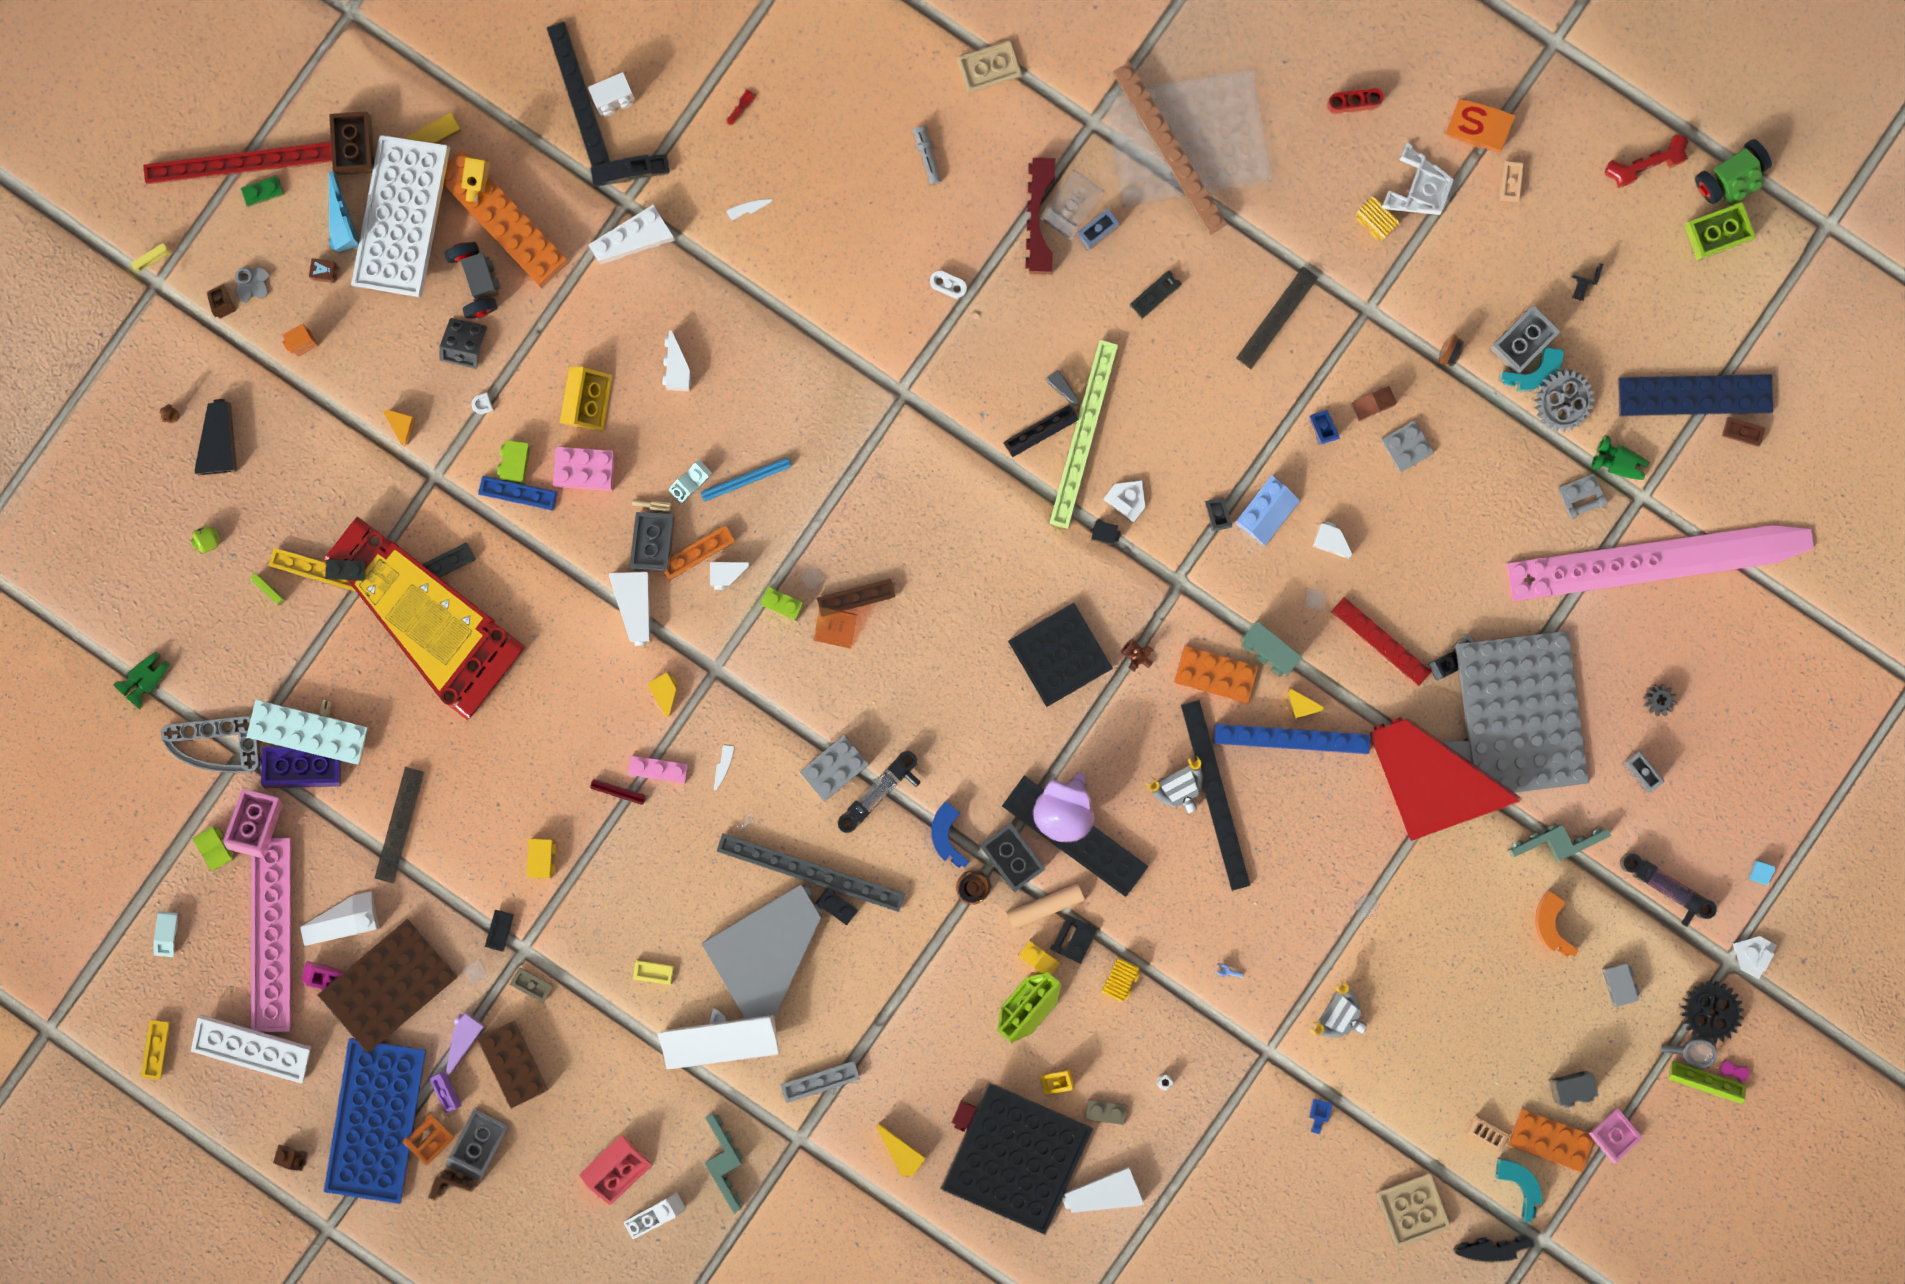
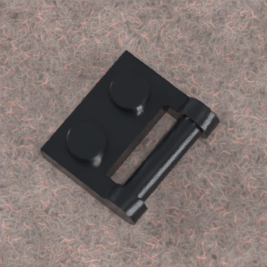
(1079, 942)

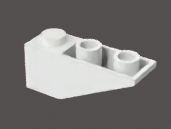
(678, 373)
(655, 1215)

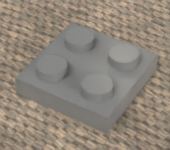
(1407, 446)

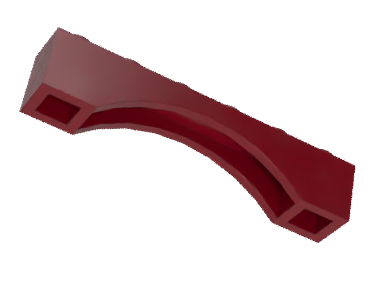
(1040, 255)

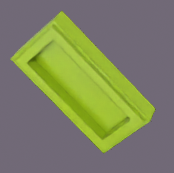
(267, 589)

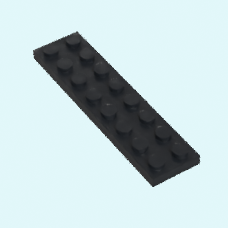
(1094, 851)

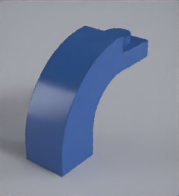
(941, 823)

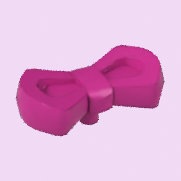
(1741, 1073)

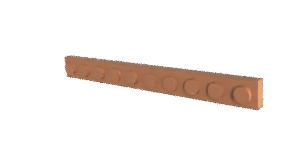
(1169, 148)

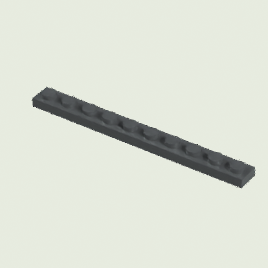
(811, 872)

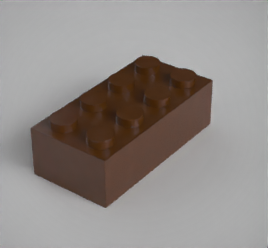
(512, 1064)

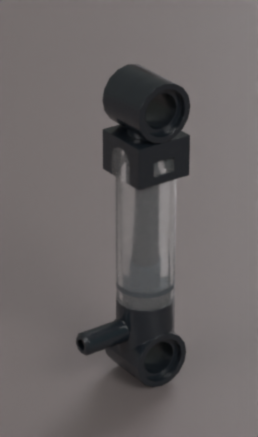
(879, 790)

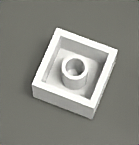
(611, 94)

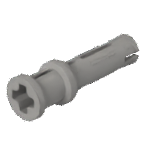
(924, 146)

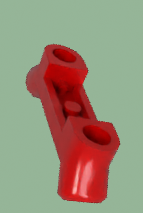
(1673, 156)

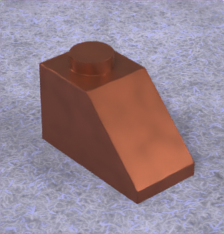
(1374, 403)

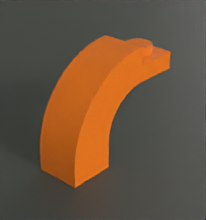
(1545, 924)

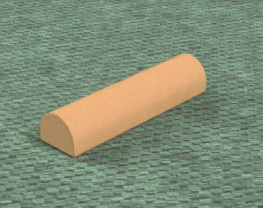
(1045, 906)

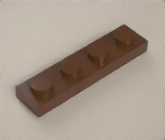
(858, 596)

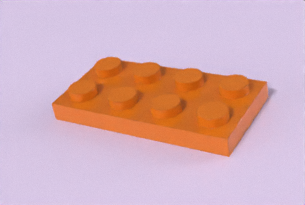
(1216, 674)
(1551, 1140)

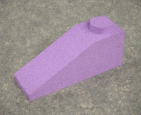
(463, 1037)

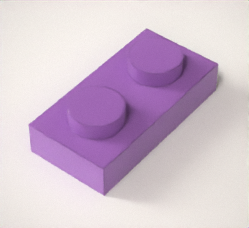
(445, 1092)

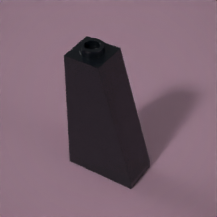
(217, 443)

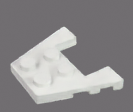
(1427, 190)

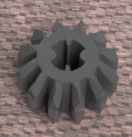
(1664, 705)

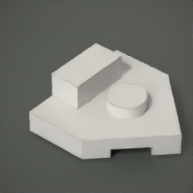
(1127, 499)
(1754, 955)

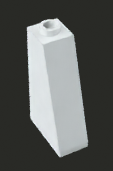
(633, 599)
(1106, 1192)

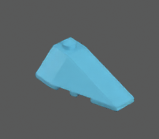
(340, 223)

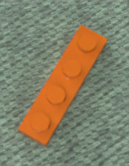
(699, 552)

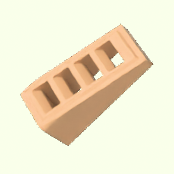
(1474, 1125)

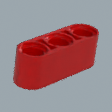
(1362, 95)

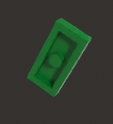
(262, 191)

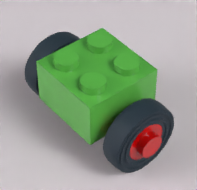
(1736, 176)

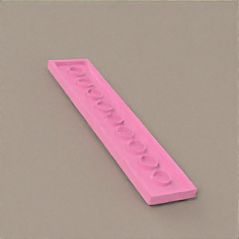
(271, 938)

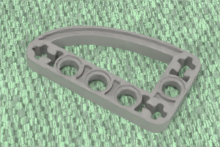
(218, 732)

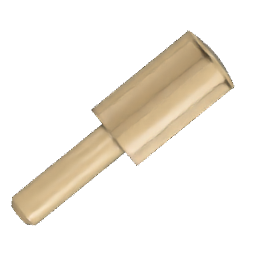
(654, 505)

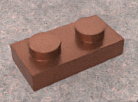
(1743, 431)

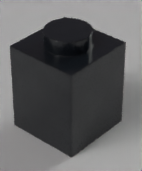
(1105, 533)

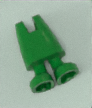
(1623, 462)
(145, 677)

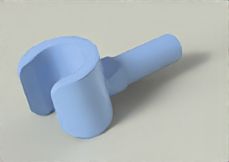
(1226, 971)

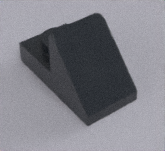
(1444, 666)

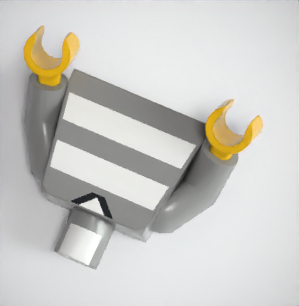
(1180, 787)
(1340, 1015)

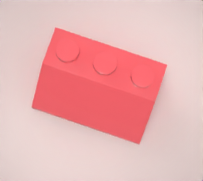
(615, 1170)

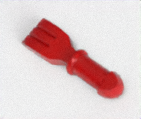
(745, 100)

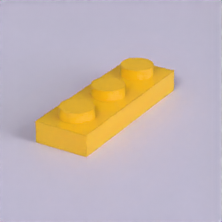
(155, 1049)

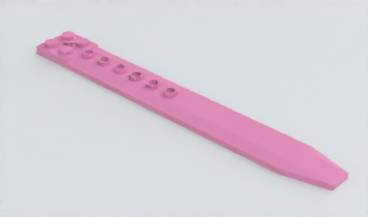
(1657, 561)

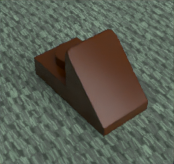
(220, 302)

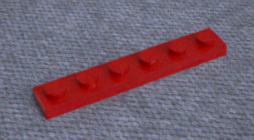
(1381, 641)

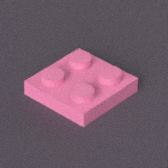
(1615, 1135)

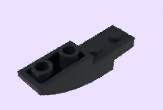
(628, 169)
(1485, 1250)

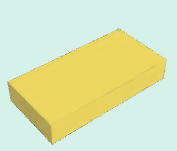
(150, 257)
(653, 972)

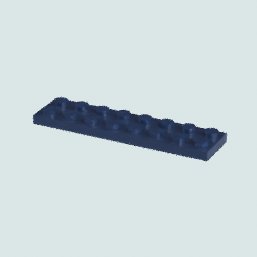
(1695, 395)

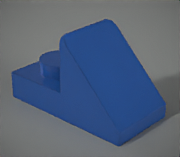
(1324, 427)

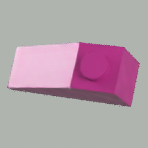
(319, 975)

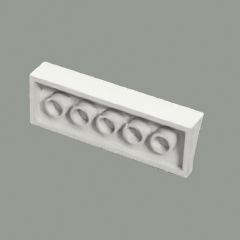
(719, 1042)

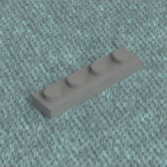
(820, 1081)

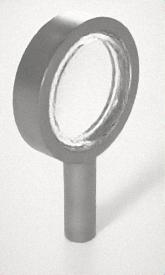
(1697, 1051)

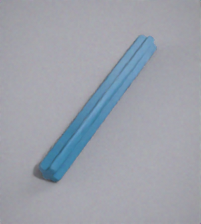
(745, 479)

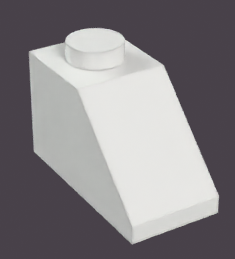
(1331, 540)
(726, 573)

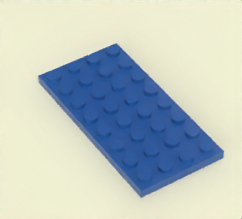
(372, 1120)

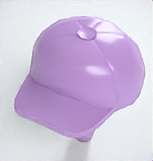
(1064, 810)

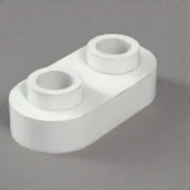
(948, 284)

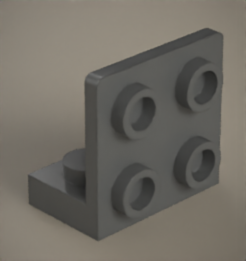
(462, 343)

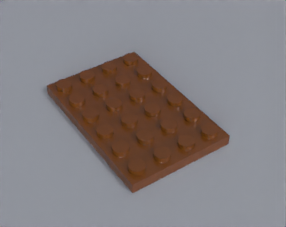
(387, 986)

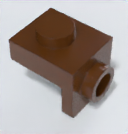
(290, 1158)

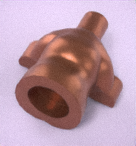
(1137, 654)

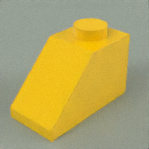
(664, 691)
(1038, 958)

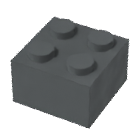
(1573, 1088)

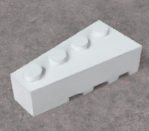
(636, 234)

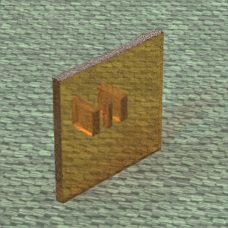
(835, 627)

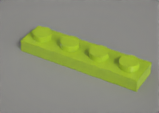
(1707, 1082)

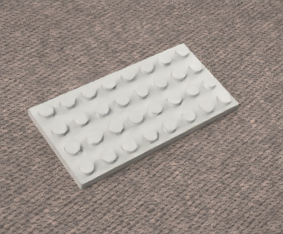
(400, 216)

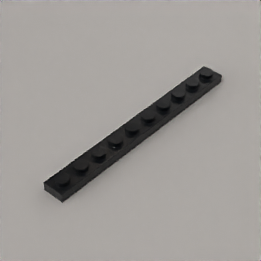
(1215, 796)

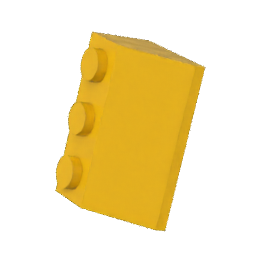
(586, 398)

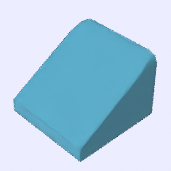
(1761, 872)

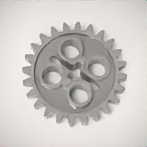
(1571, 414)

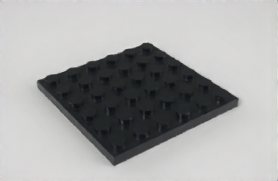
(1016, 1158)

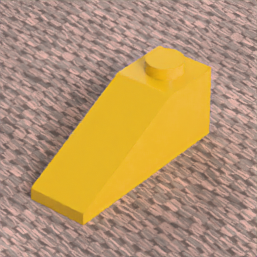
(903, 1155)

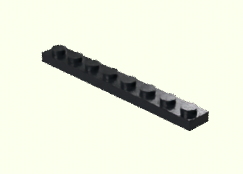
(578, 94)

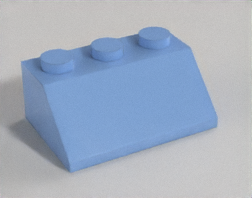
(1267, 510)

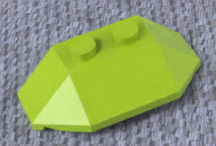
(1028, 1006)

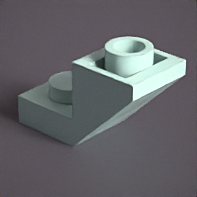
(690, 481)
(165, 933)

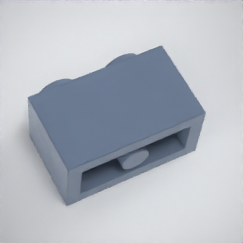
(1098, 229)

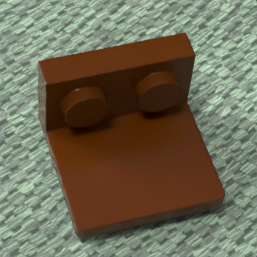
(447, 1177)

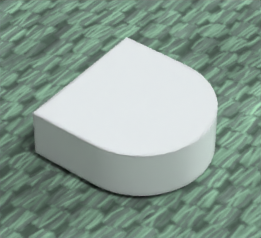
(482, 404)

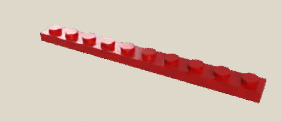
(237, 163)

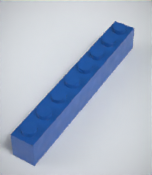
(1291, 739)

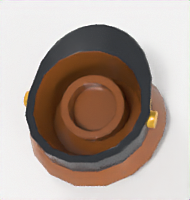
(1451, 350)
(973, 887)

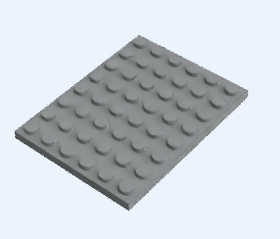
(1523, 711)

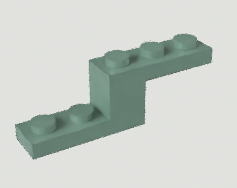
(1559, 842)
(724, 1162)

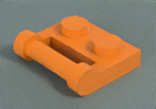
(432, 1144)

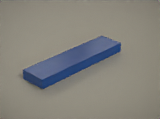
(517, 493)

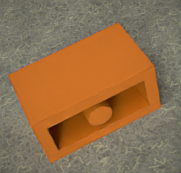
(299, 340)

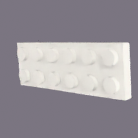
(251, 1049)

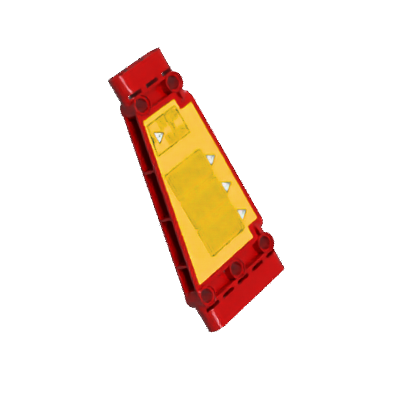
(428, 619)

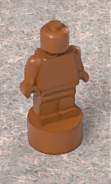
(169, 414)

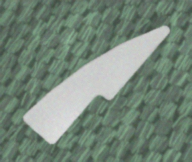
(749, 207)
(721, 769)

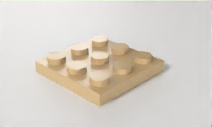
(1412, 1210)

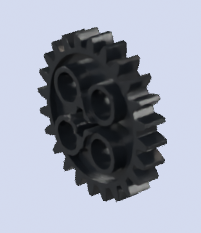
(1729, 1015)

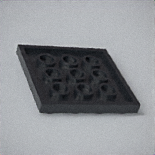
(1060, 654)

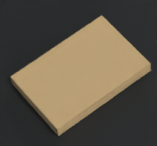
(989, 67)

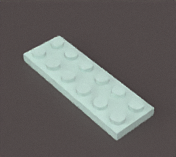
(307, 732)

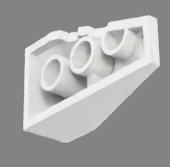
(347, 918)

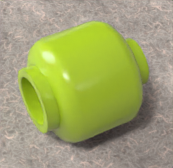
(205, 539)

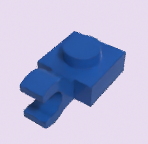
(1320, 1112)

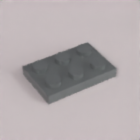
(652, 541)

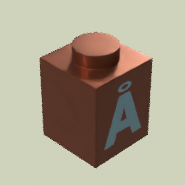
(323, 270)

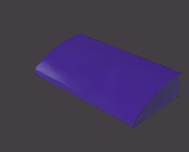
(295, 768)

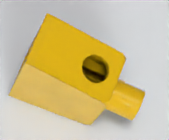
(475, 169)

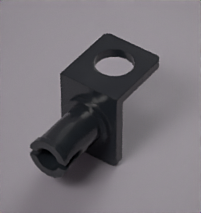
(1582, 283)

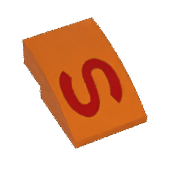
(1480, 125)

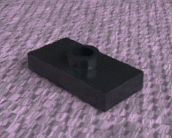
(499, 930)

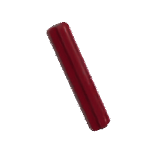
(618, 792)

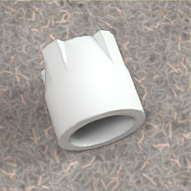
(1159, 1081)

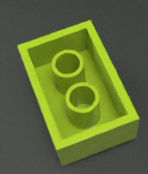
(1719, 231)

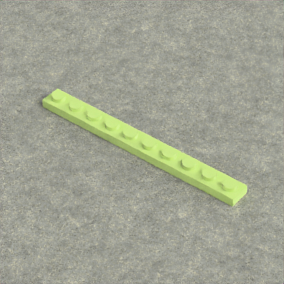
(1083, 434)

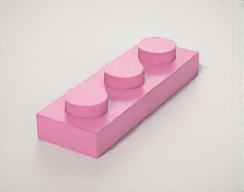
(658, 769)

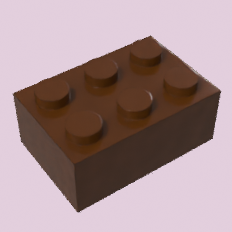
(351, 143)

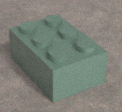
(1270, 649)

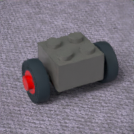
(479, 276)

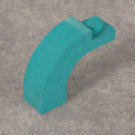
(1550, 361)
(1530, 1187)

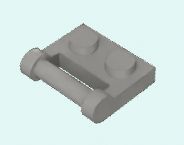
(1579, 490)

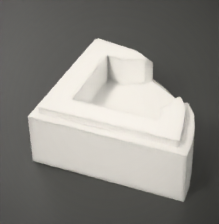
(717, 1016)

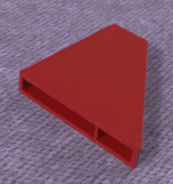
(1433, 781)

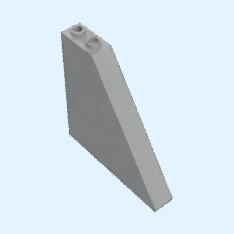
(764, 951)

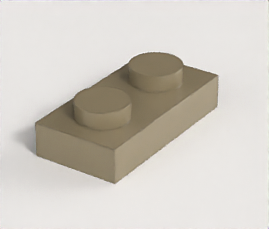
(531, 985)
(1105, 1112)

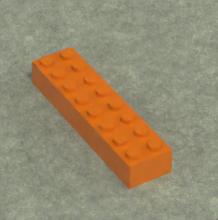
(507, 225)

